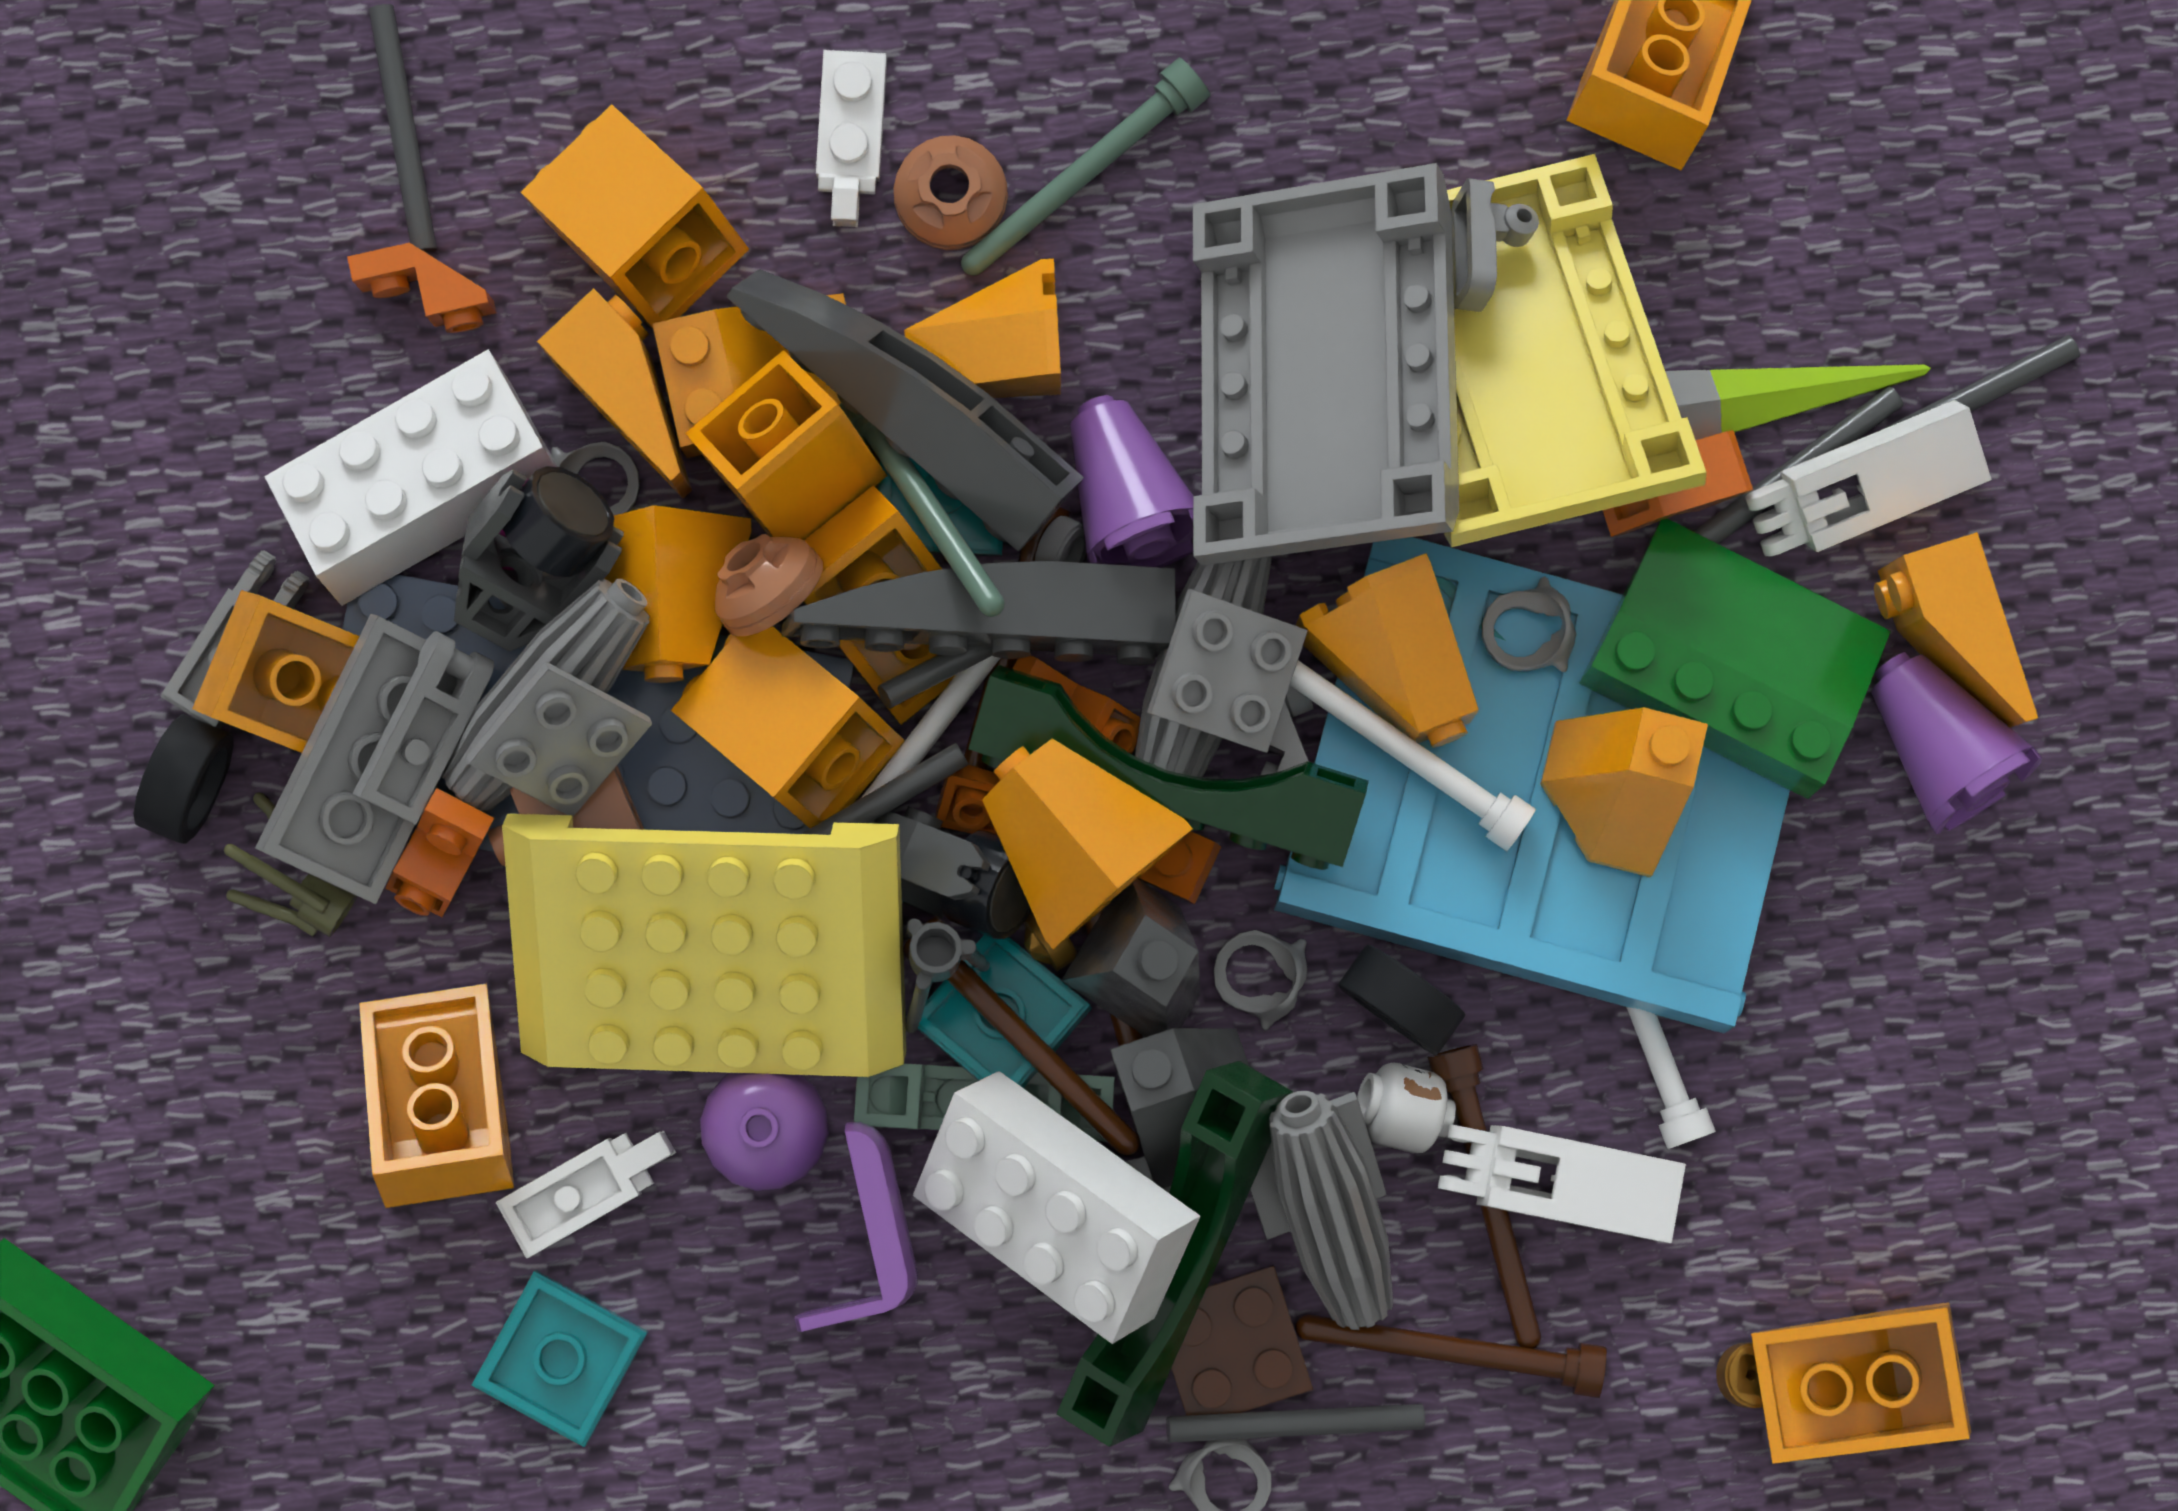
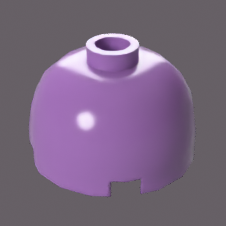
(764, 1129)

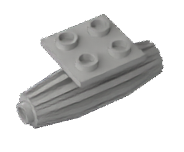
(1221, 670)
(549, 714)
(1325, 1190)

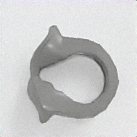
(576, 459)
(1538, 600)
(1287, 956)
(1192, 1479)

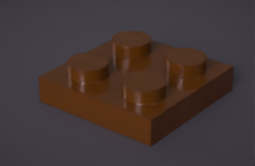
(1240, 1348)

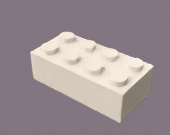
(406, 477)
(1055, 1206)

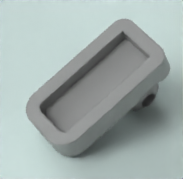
(1474, 236)

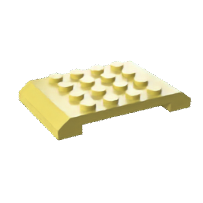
(1562, 372)
(707, 948)

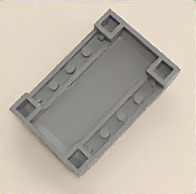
(1326, 366)

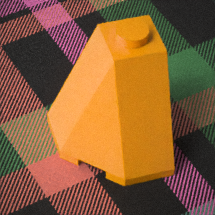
(1001, 335)
(675, 565)
(1397, 651)
(1623, 782)
(1074, 834)

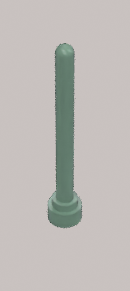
(1177, 91)
(932, 517)

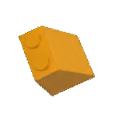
(635, 218)
(786, 450)
(788, 724)

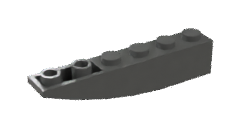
(919, 405)
(1047, 608)

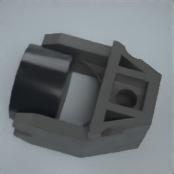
(555, 542)
(958, 877)

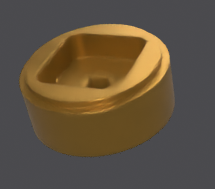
(1041, 950)
(1739, 1377)

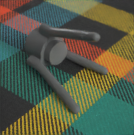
(934, 957)

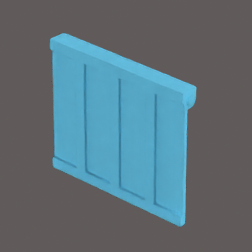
(1540, 909)

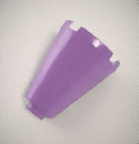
(1130, 492)
(1948, 741)

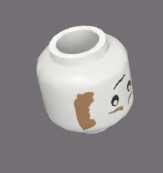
(1405, 1107)

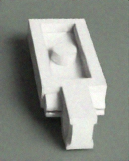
(850, 129)
(581, 1190)

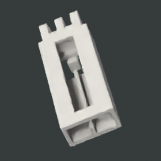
(1896, 474)
(1590, 1187)

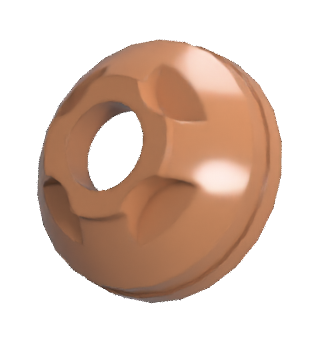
(957, 223)
(765, 582)

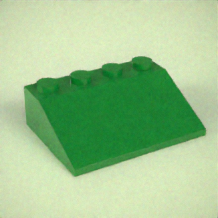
(1739, 651)
(82, 1396)

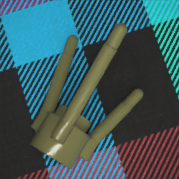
(319, 903)

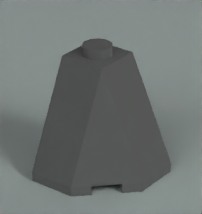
(1139, 962)
(1161, 1082)

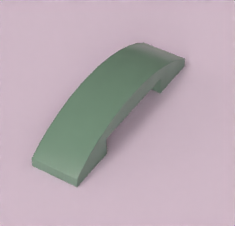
(920, 1095)

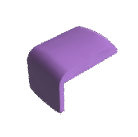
(885, 1229)

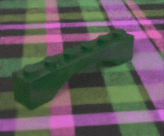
(1295, 809)
(1215, 1169)

